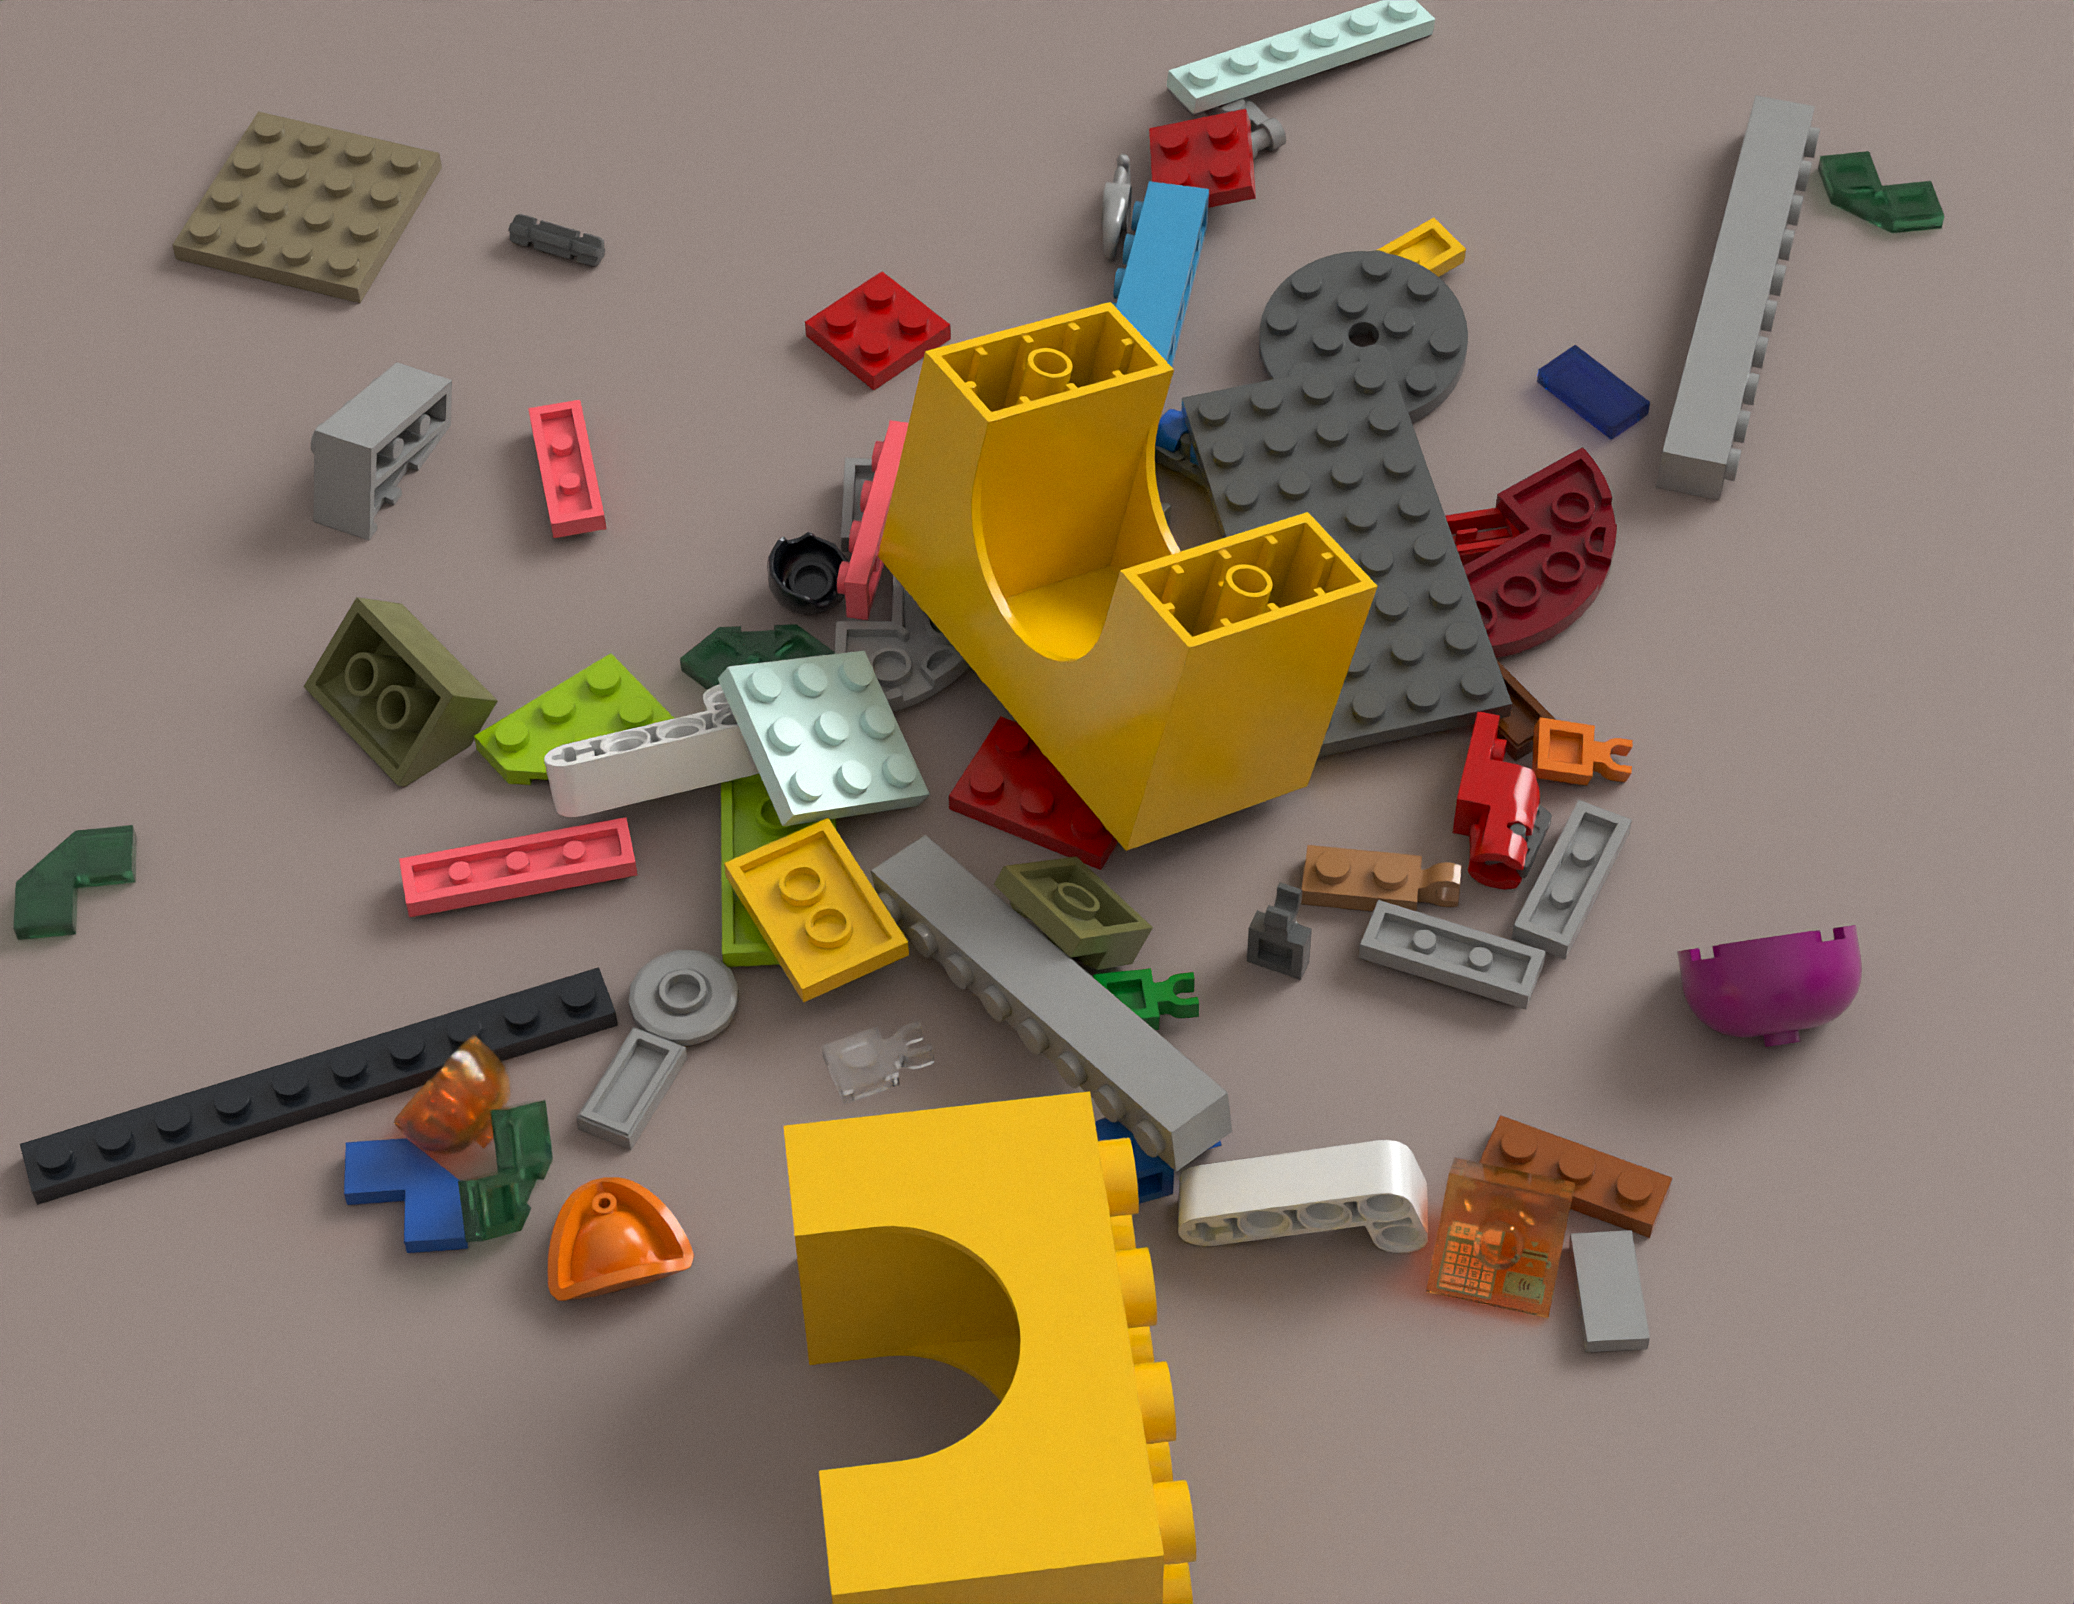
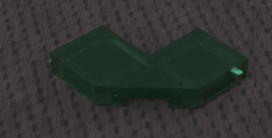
(1897, 208)
(736, 647)
(49, 890)
(498, 1200)

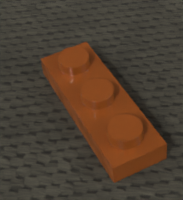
(1604, 1184)

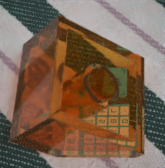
(1500, 1237)

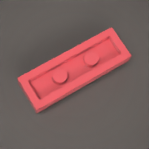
(567, 469)

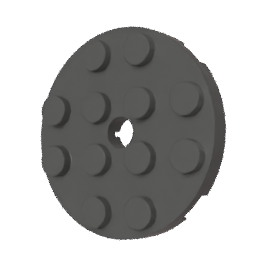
(1361, 292)

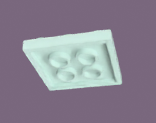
(823, 737)

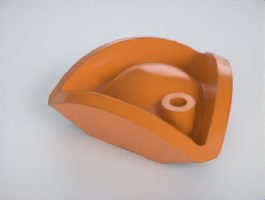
(613, 1239)

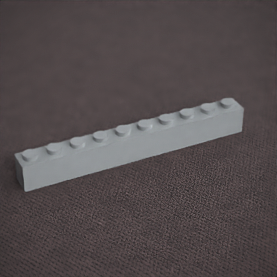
(1737, 300)

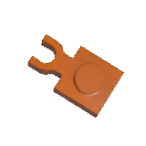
(1570, 755)

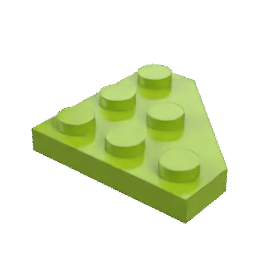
(585, 706)

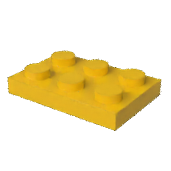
(816, 909)

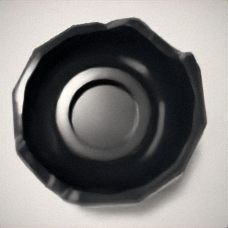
(805, 574)

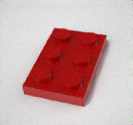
(1026, 796)

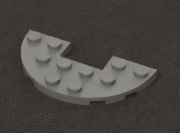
(910, 650)

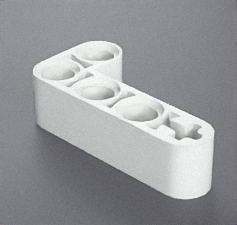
(650, 760)
(1308, 1193)

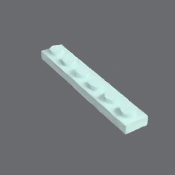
(1299, 53)

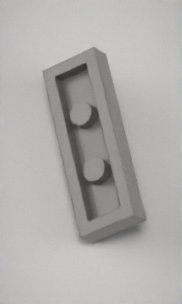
(1571, 879)
(1452, 954)

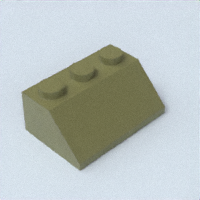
(398, 690)

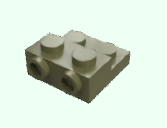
(1075, 910)

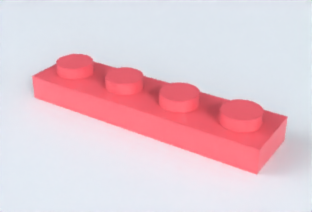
(861, 575)
(517, 867)

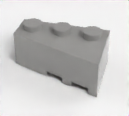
(374, 443)

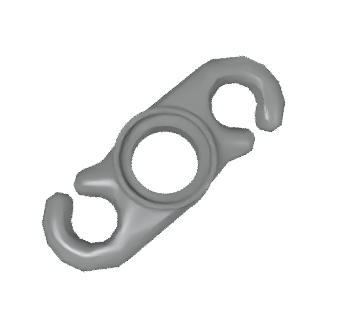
(1116, 206)

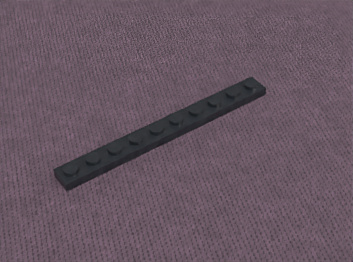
(311, 1086)

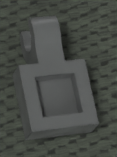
(1277, 938)

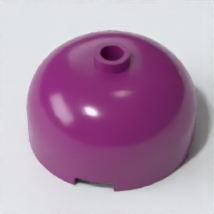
(1773, 983)

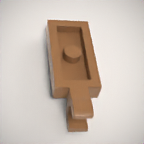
(1363, 877)

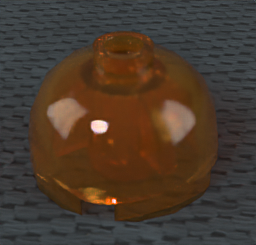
(457, 1102)

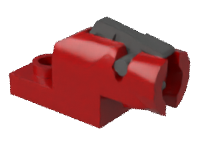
(1498, 810)

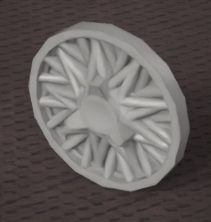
(684, 997)

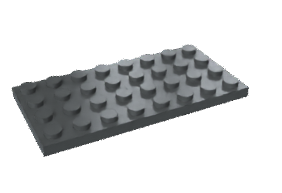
(1351, 459)

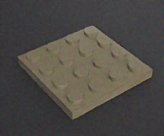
(308, 207)

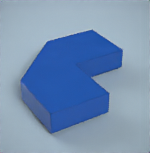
(402, 1172)

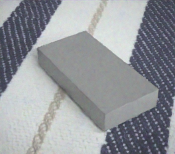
(631, 1088)
(1608, 1291)

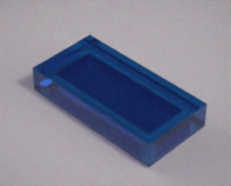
(1593, 392)

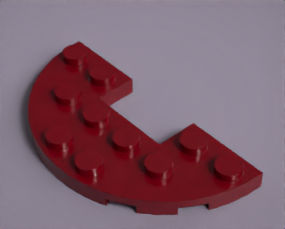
(1558, 561)

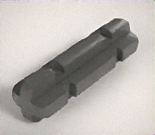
(557, 240)

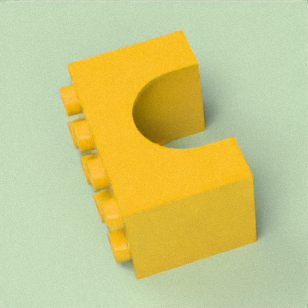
(1049, 565)
(1014, 1257)

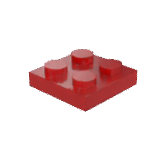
(1206, 154)
(877, 330)

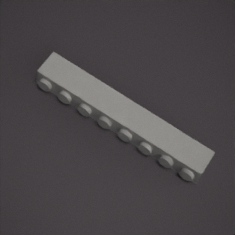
(1053, 1004)

